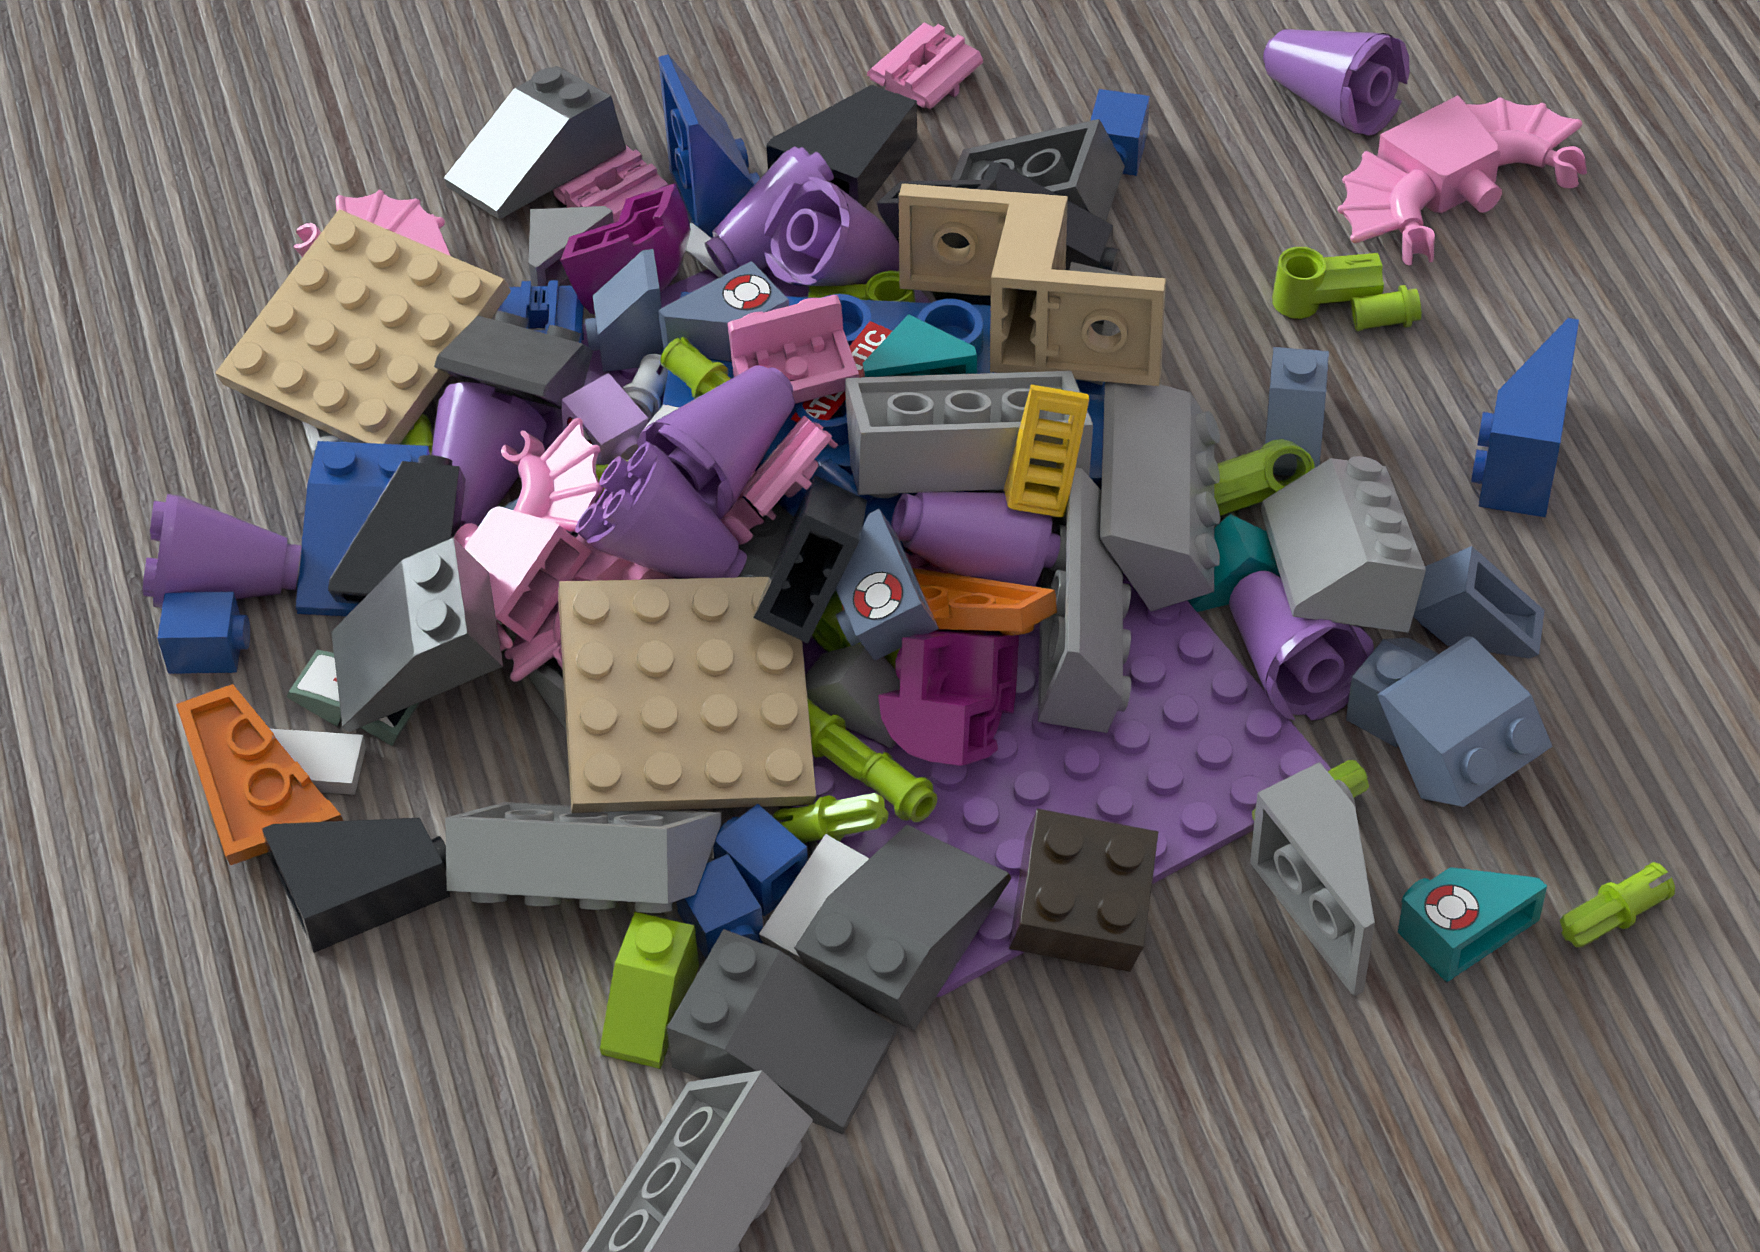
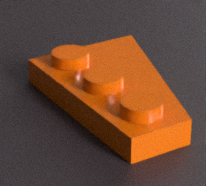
(984, 604)
(247, 773)

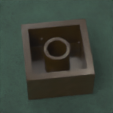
(1084, 890)

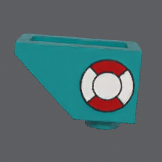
(1467, 916)

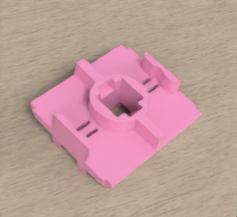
(926, 65)
(611, 183)
(788, 466)

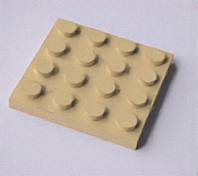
(360, 331)
(681, 697)

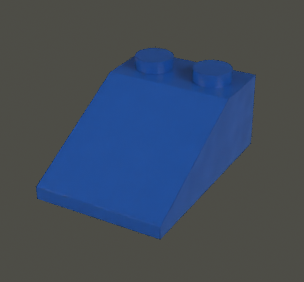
(702, 153)
(1526, 429)
(339, 497)

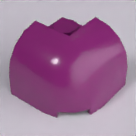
(646, 222)
(951, 694)

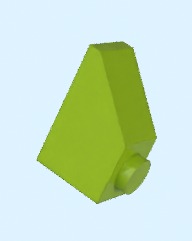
(647, 988)

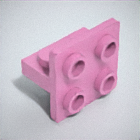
(799, 341)

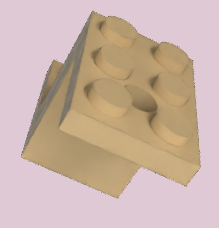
(1036, 304)

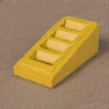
(1041, 487)

